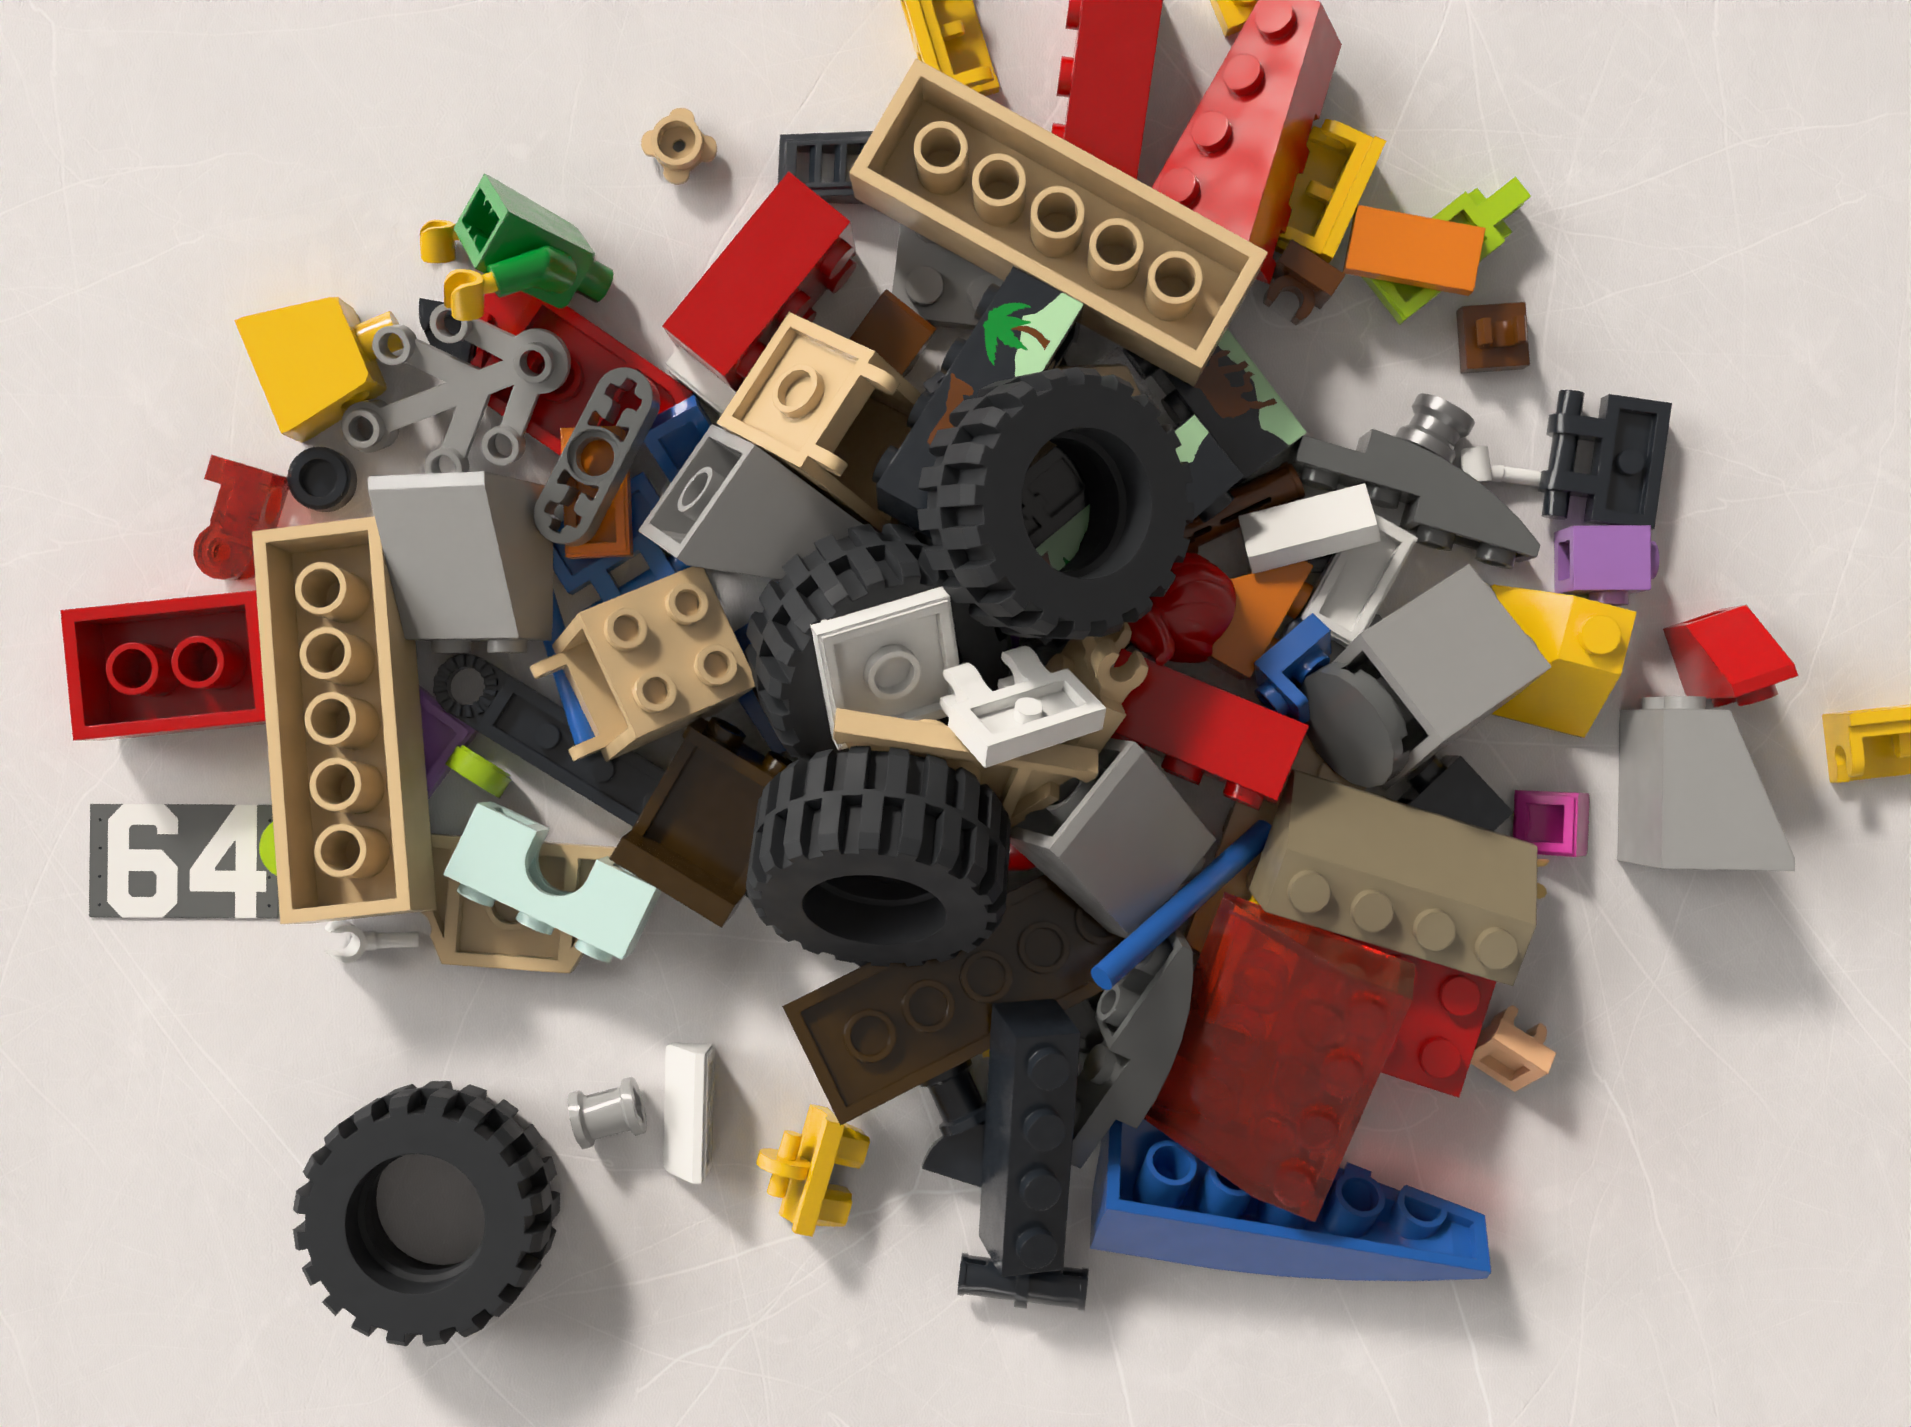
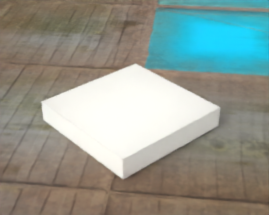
(888, 658)

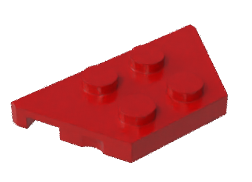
(591, 355)

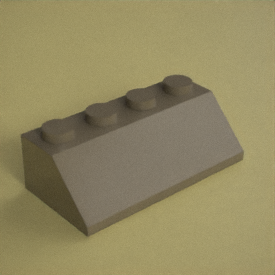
(1399, 878)

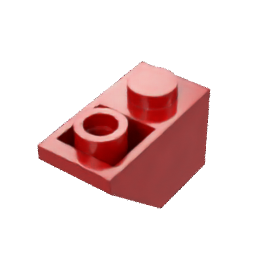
(1728, 657)

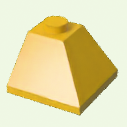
(1586, 652)

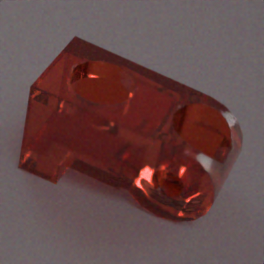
(245, 503)

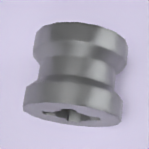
(1436, 426)

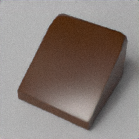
(894, 332)

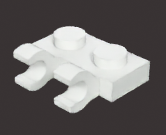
(1026, 712)

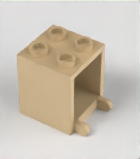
(824, 413)
(650, 663)

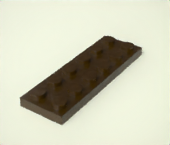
(906, 1024)

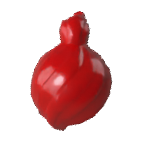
(1189, 615)

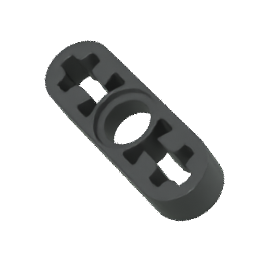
(569, 464)

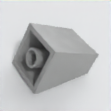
(741, 510)
(466, 559)
(1446, 662)
(1693, 792)
(1117, 840)

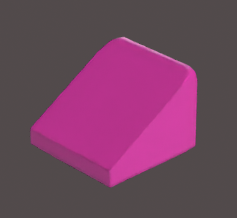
(1553, 821)

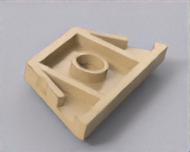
(1020, 783)
(491, 936)

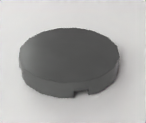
(1355, 725)

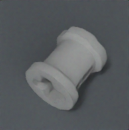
(607, 1113)

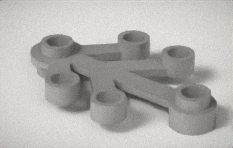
(465, 388)

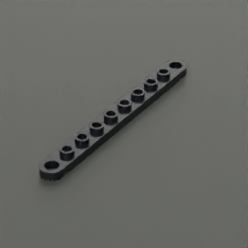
(541, 735)

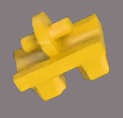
(804, 1168)

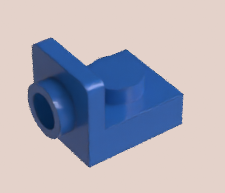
(1290, 662)

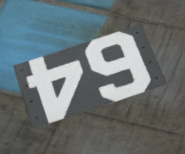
(180, 861)

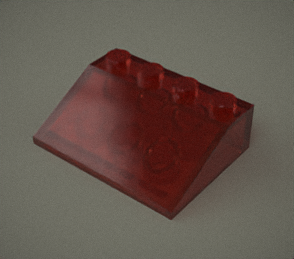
(1280, 1052)

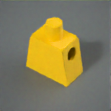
(315, 362)

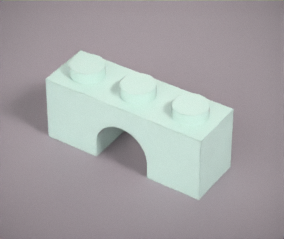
(501, 863)

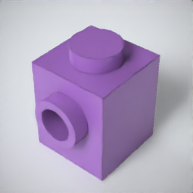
(1605, 561)

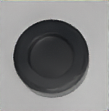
(322, 479)

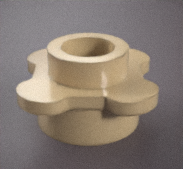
(676, 127)

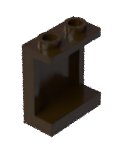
(702, 820)

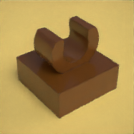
(1306, 277)
(1493, 337)

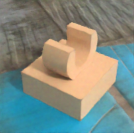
(1510, 1053)

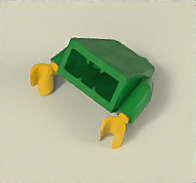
(516, 249)

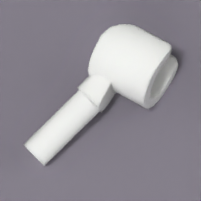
(1477, 464)
(367, 941)

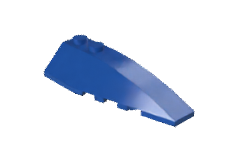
(1175, 1208)

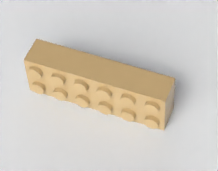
(1034, 202)
(341, 727)

